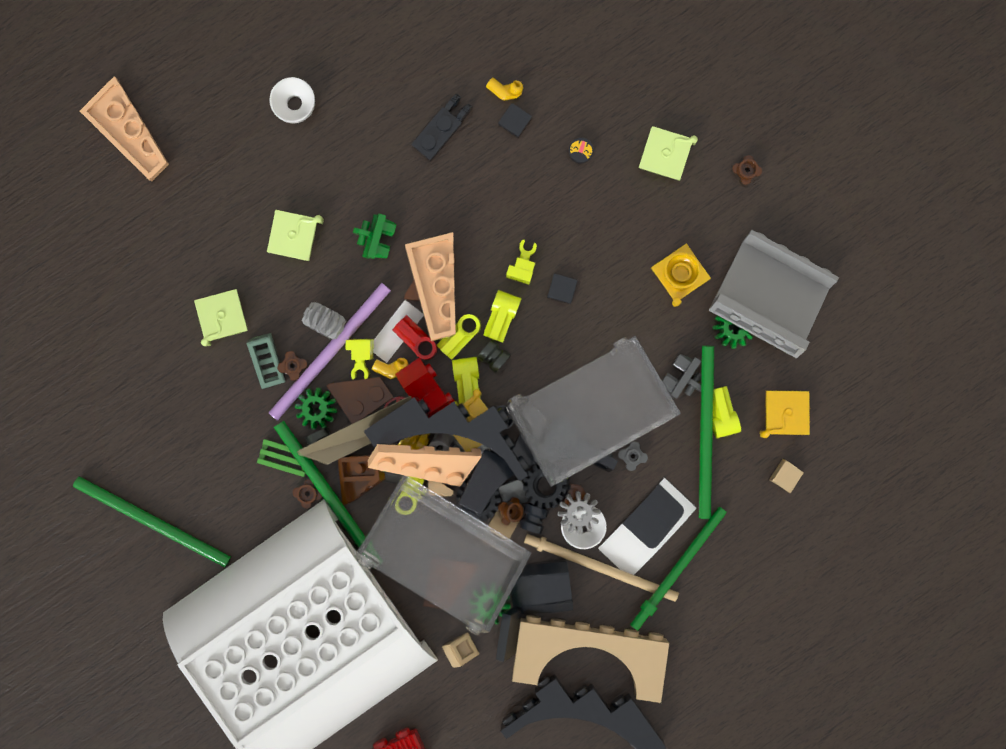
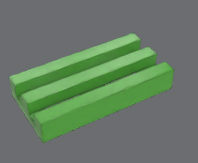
(264, 451)

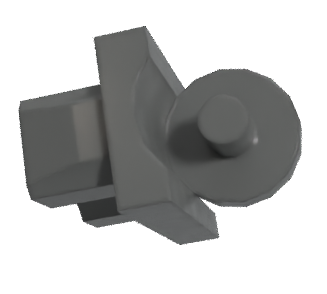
(688, 367)

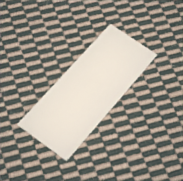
(387, 341)

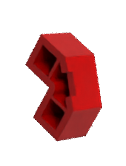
(420, 382)

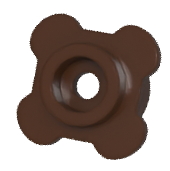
(754, 169)
(290, 358)
(306, 501)
(516, 511)

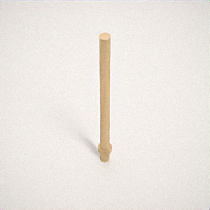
(542, 544)

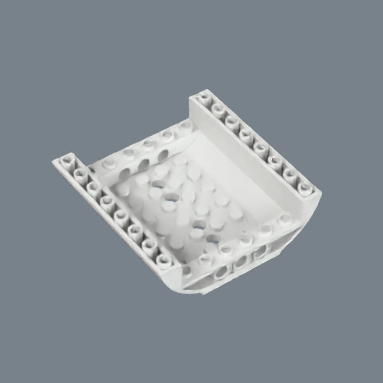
(264, 610)

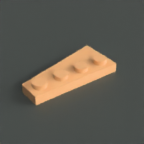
(122, 125)
(434, 279)
(425, 463)

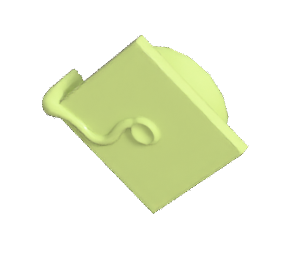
(666, 153)
(293, 234)
(220, 316)

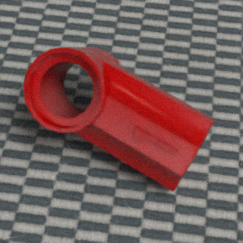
(414, 336)

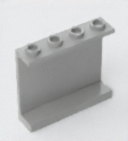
(773, 293)

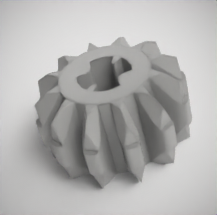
(323, 320)
(585, 518)

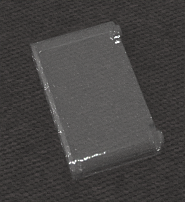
(593, 411)
(443, 555)

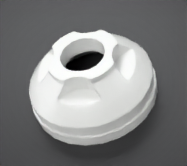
(284, 91)
(587, 539)

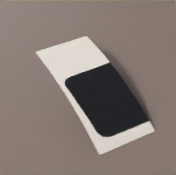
(647, 528)

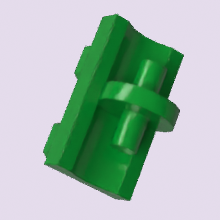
(379, 226)

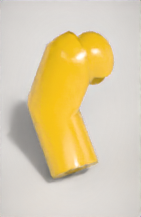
(505, 92)
(389, 370)

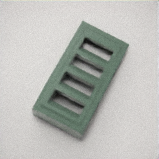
(267, 338)

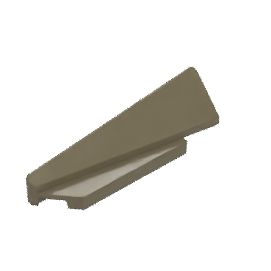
(347, 439)

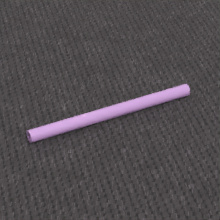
(329, 352)

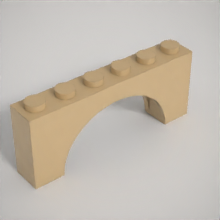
(543, 640)

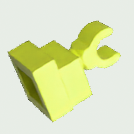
(523, 268)
(360, 351)

